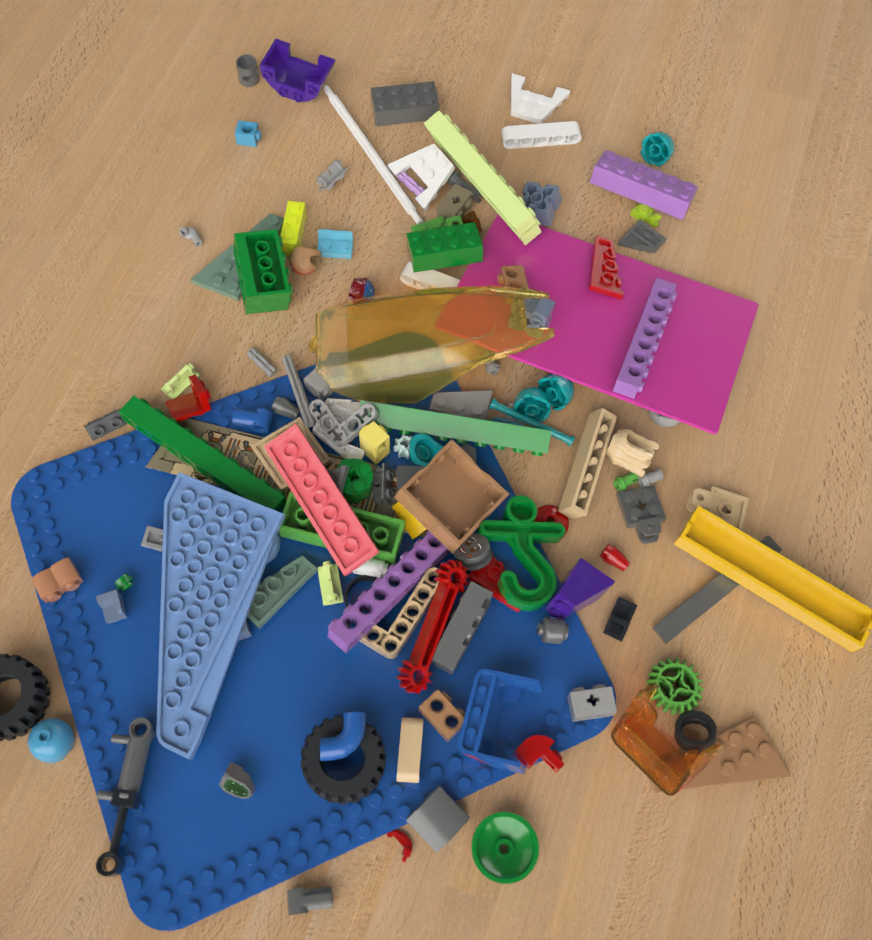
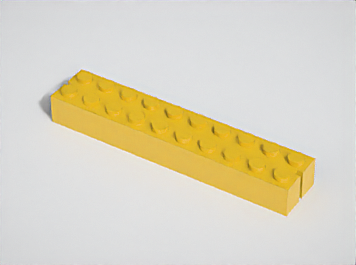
(776, 579)

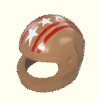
(300, 260)

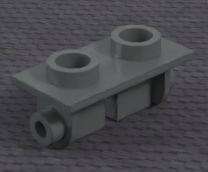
(105, 425)
(383, 476)

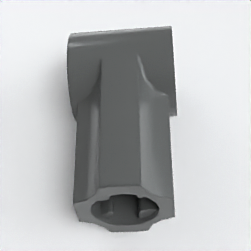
(304, 900)

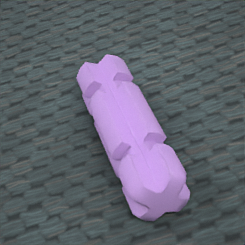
(410, 183)

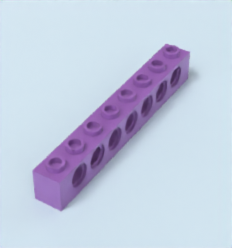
(644, 339)
(347, 637)

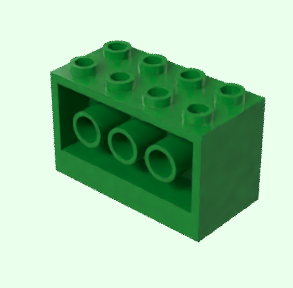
(262, 271)

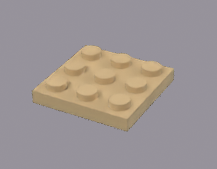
(265, 459)

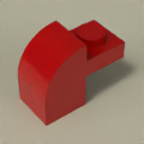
(538, 747)

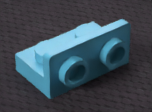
(335, 243)

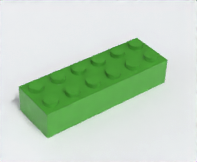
(383, 530)

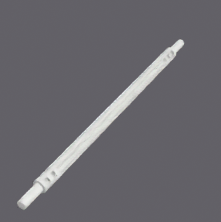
(373, 155)

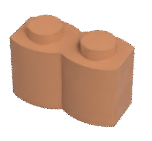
(57, 580)

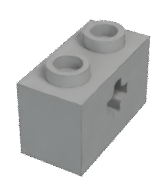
(581, 710)

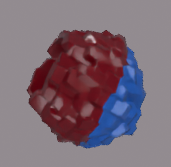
(361, 289)

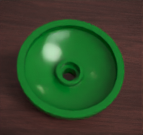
(521, 843)

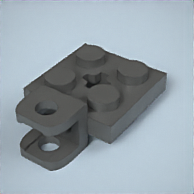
(645, 520)

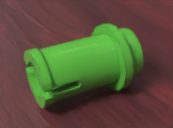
(621, 483)

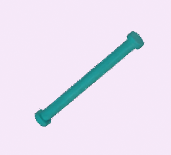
(531, 422)

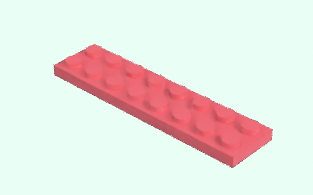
(321, 500)

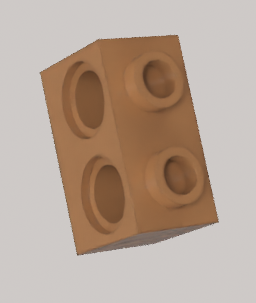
(512, 277)
(438, 718)

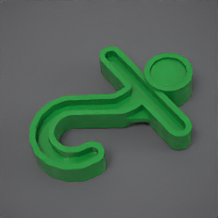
(520, 534)

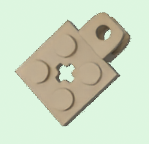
(715, 500)

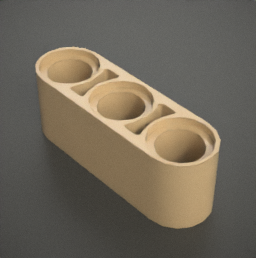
(410, 750)

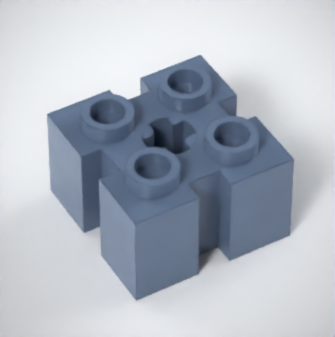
(542, 201)
(538, 312)

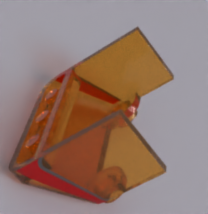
(652, 751)

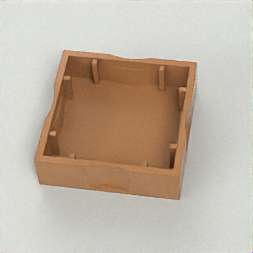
(451, 496)

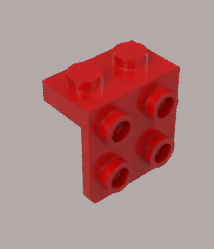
(192, 403)

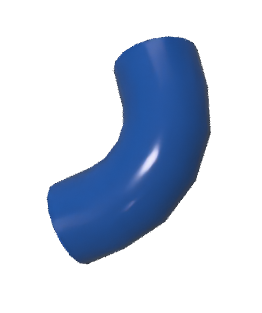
(347, 741)

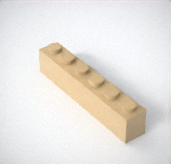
(587, 464)

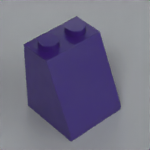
(578, 590)

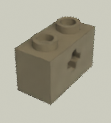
(455, 202)

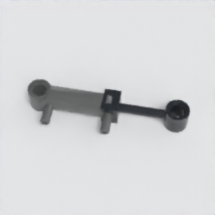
(128, 789)

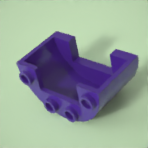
(293, 76)

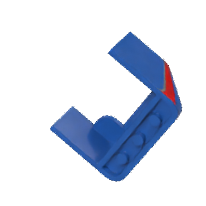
(482, 713)

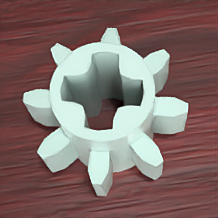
(400, 446)

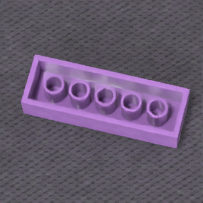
(643, 184)

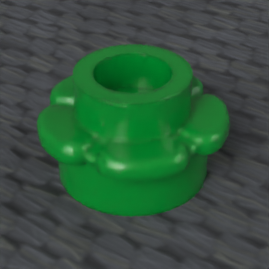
(124, 582)

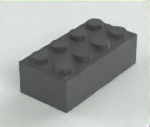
(404, 103)

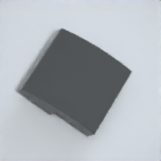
(438, 818)

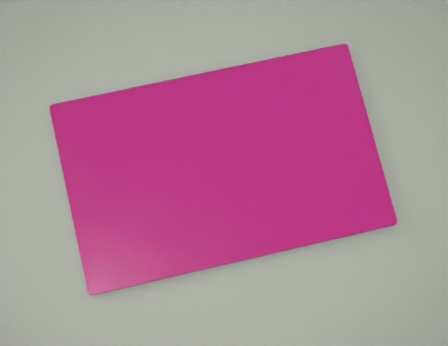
(594, 331)

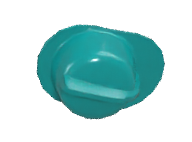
(423, 449)

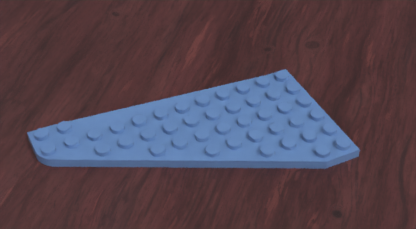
(209, 578)

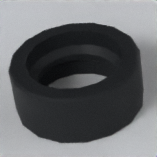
(695, 717)

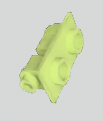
(179, 382)
(330, 583)

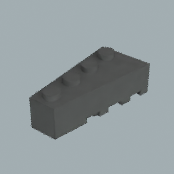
(462, 627)

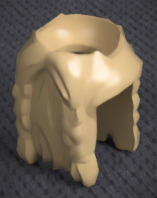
(631, 451)

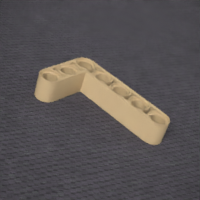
(403, 619)

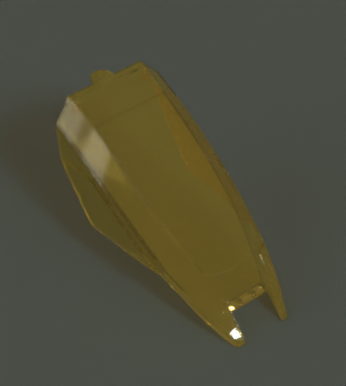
(420, 339)

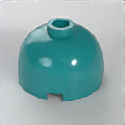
(657, 148)
(558, 389)
(533, 403)

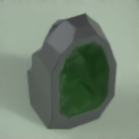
(237, 782)

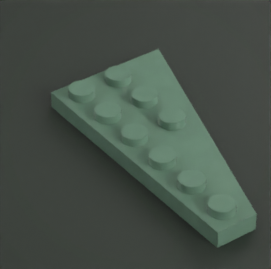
(222, 274)

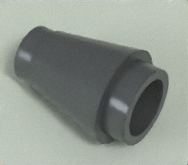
(285, 408)

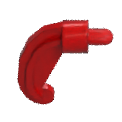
(404, 840)

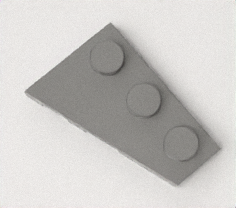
(466, 403)

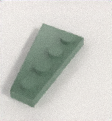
(278, 589)

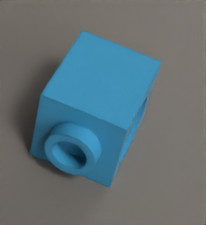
(247, 133)

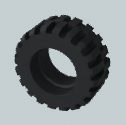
(32, 697)
(347, 790)

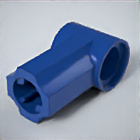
(257, 420)

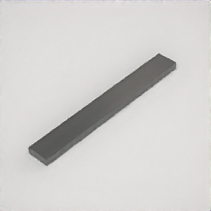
(700, 602)

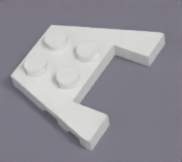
(533, 106)
(431, 168)
(342, 410)

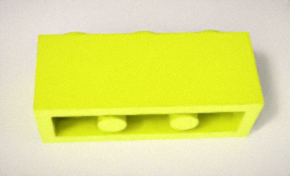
(293, 226)

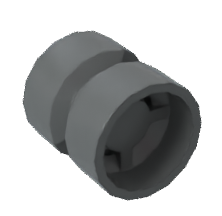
(247, 70)

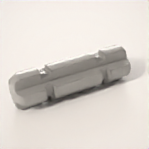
(261, 362)

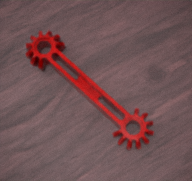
(432, 627)

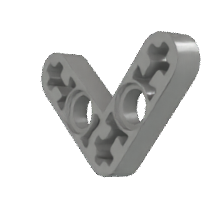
(344, 427)

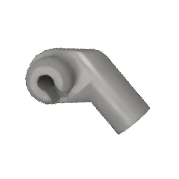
(191, 234)

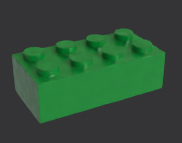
(444, 247)

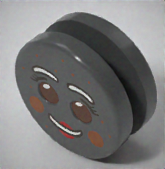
(474, 552)

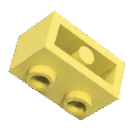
(374, 442)

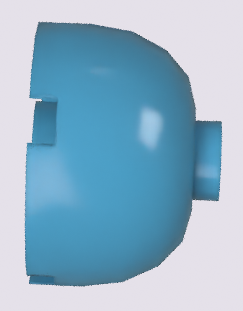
(51, 740)

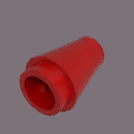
(614, 557)

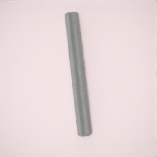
(298, 391)

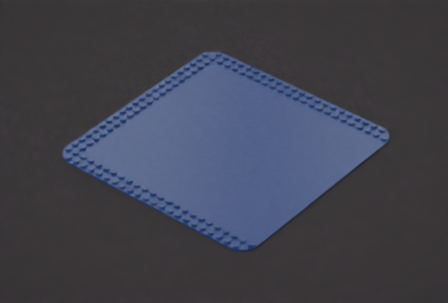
(190, 841)

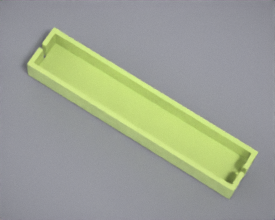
(484, 177)

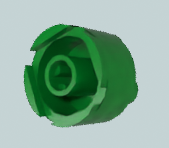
(362, 475)

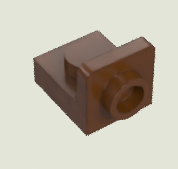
(470, 218)

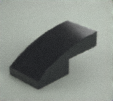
(620, 619)

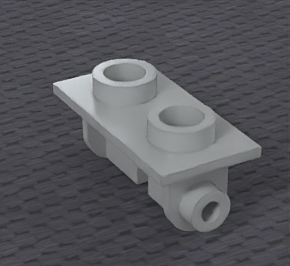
(327, 180)

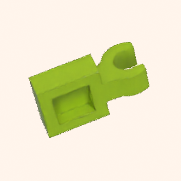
(646, 214)

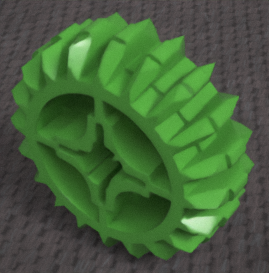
(683, 689)

